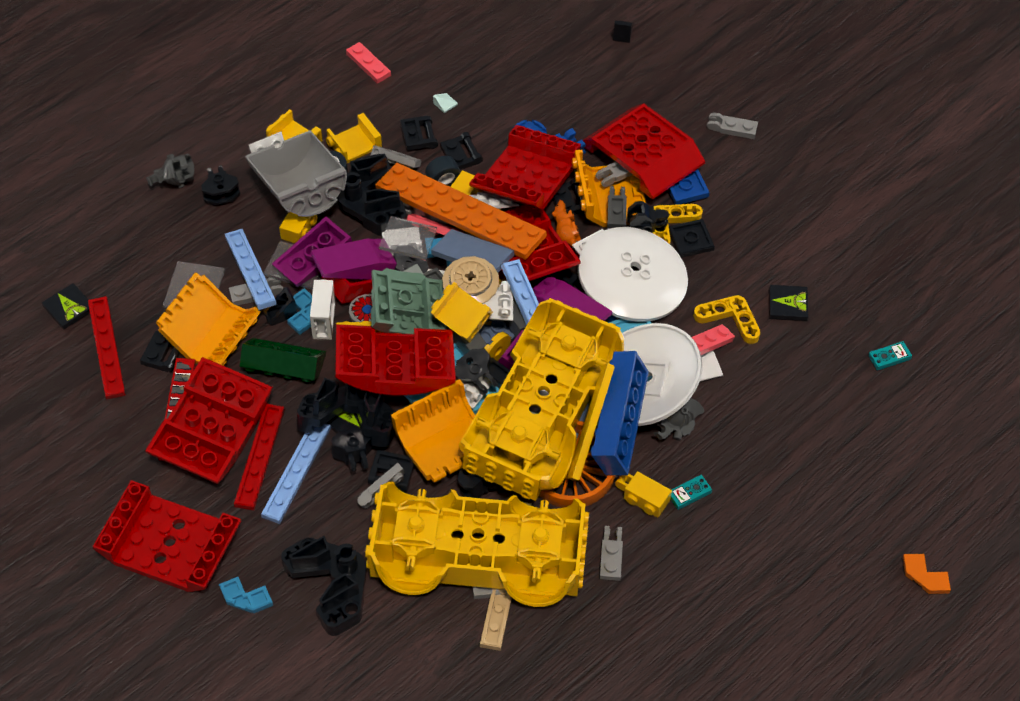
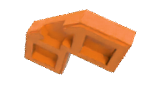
(931, 582)

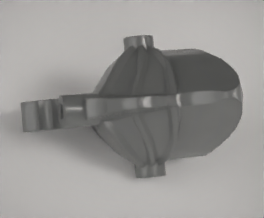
(174, 171)
(680, 422)

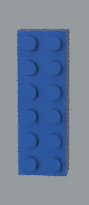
(620, 414)

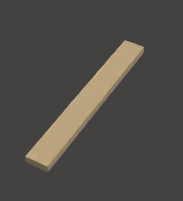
(496, 618)

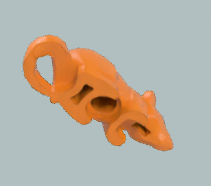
(566, 224)

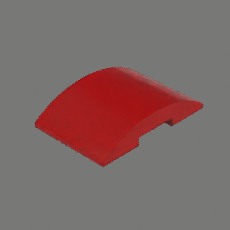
(550, 255)
(394, 360)
(211, 421)

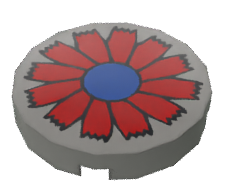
(361, 308)

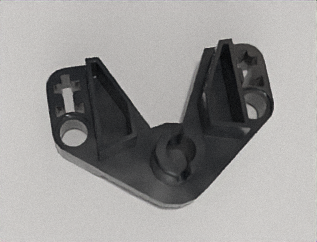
(368, 205)
(332, 400)
(346, 570)

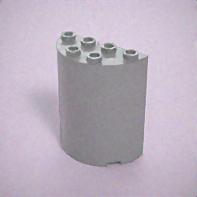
(300, 174)

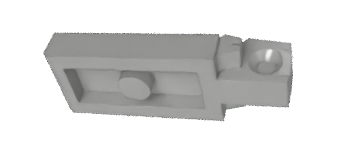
(394, 157)

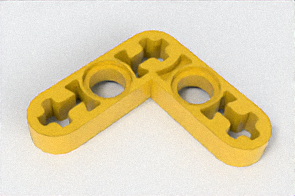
(681, 208)
(730, 310)

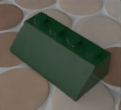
(282, 359)

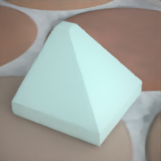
(444, 102)

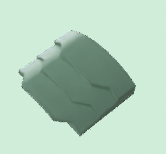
(404, 301)

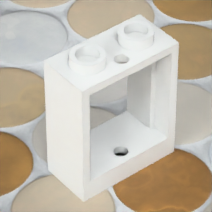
(322, 309)

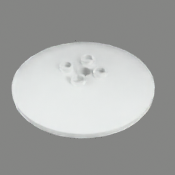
(633, 294)
(672, 363)

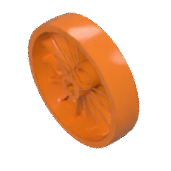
(589, 497)

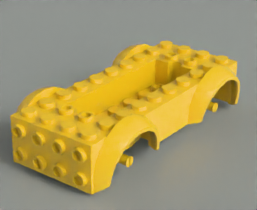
(536, 450)
(535, 563)

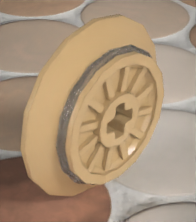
(484, 281)

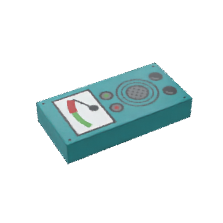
(890, 355)
(690, 492)

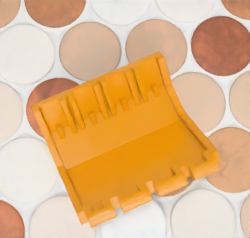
(595, 196)
(205, 321)
(433, 430)

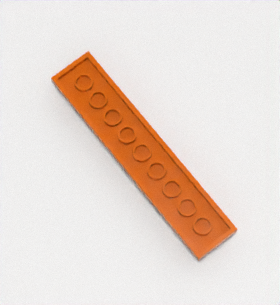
(462, 210)

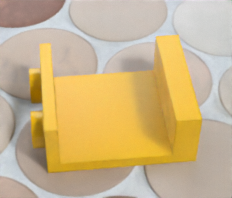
(289, 127)
(356, 140)
(460, 312)

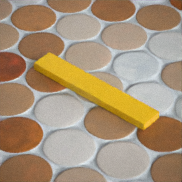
(590, 422)

